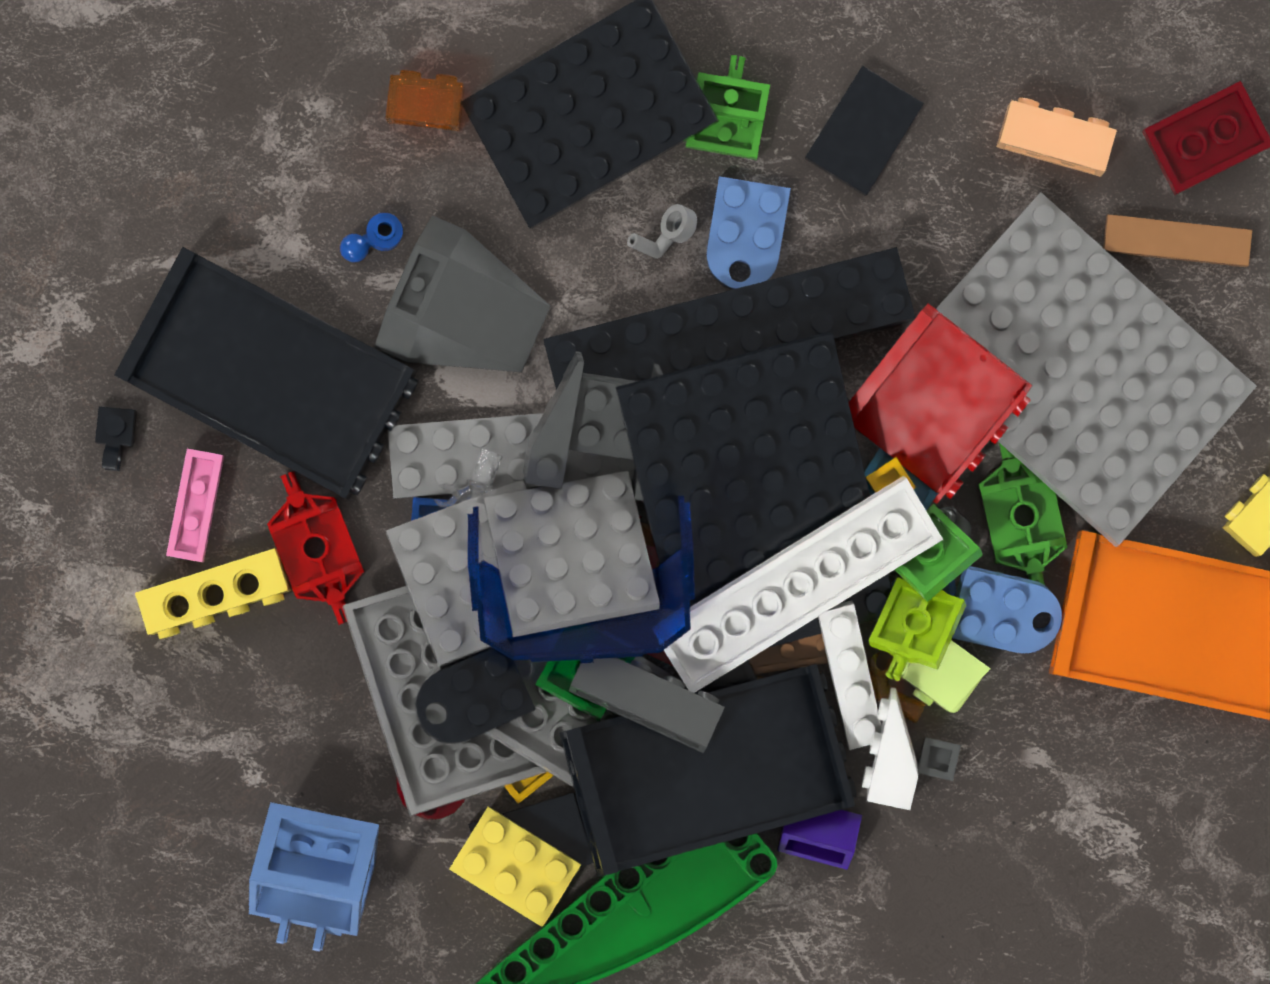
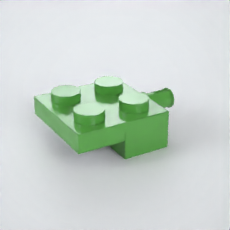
(740, 110)

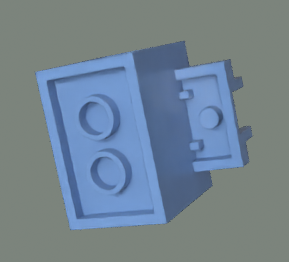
(312, 871)

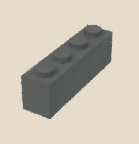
(649, 700)

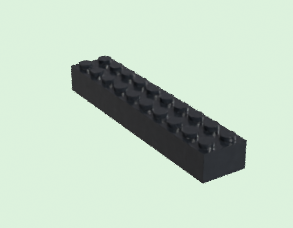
(837, 298)

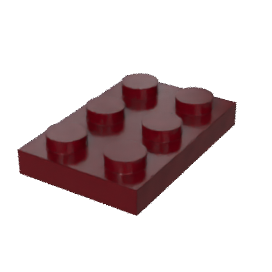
(1207, 138)

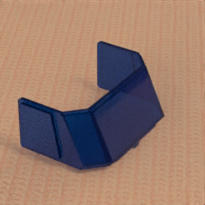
(601, 639)

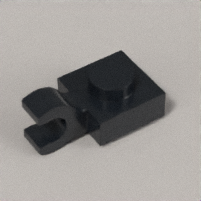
(114, 430)

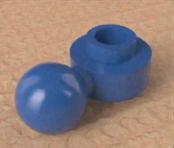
(356, 247)

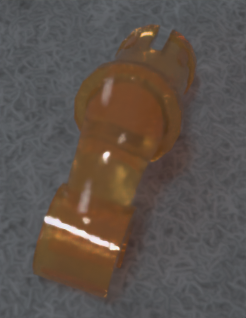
(911, 707)

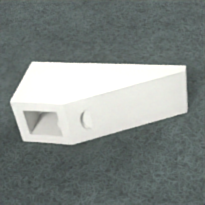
(895, 767)

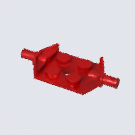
(307, 517)

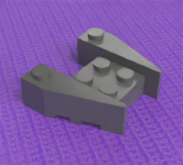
(580, 418)

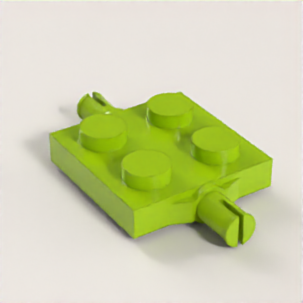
(916, 628)

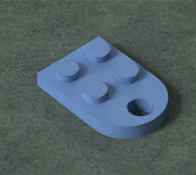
(746, 229)
(1003, 611)

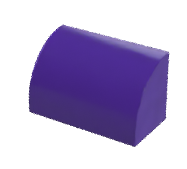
(823, 838)

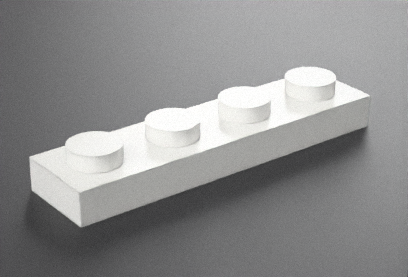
(850, 674)

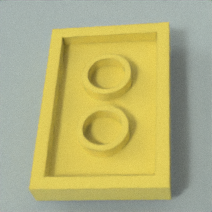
(515, 866)

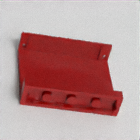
(938, 401)

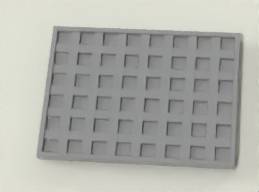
(1114, 372)

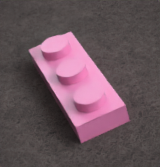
(195, 505)

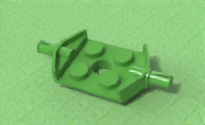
(1015, 545)

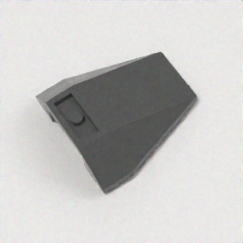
(460, 306)

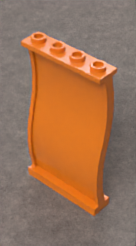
(1166, 625)

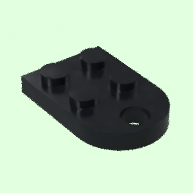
(476, 697)

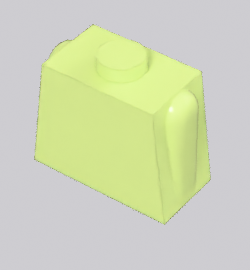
(949, 684)

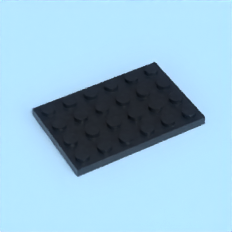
(589, 111)

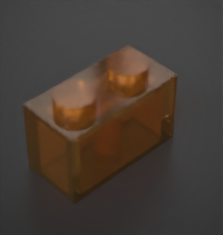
(425, 101)

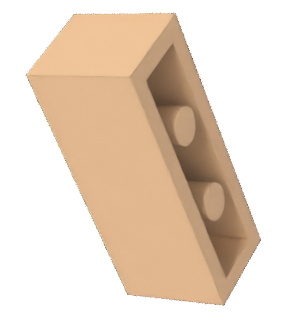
(1056, 136)

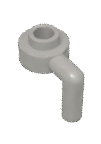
(676, 226)

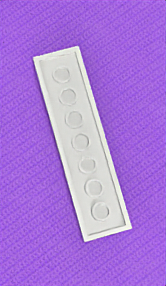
(802, 583)

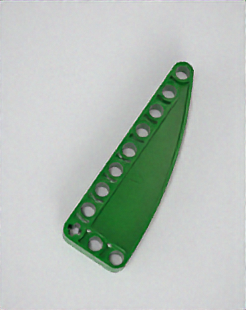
(642, 919)

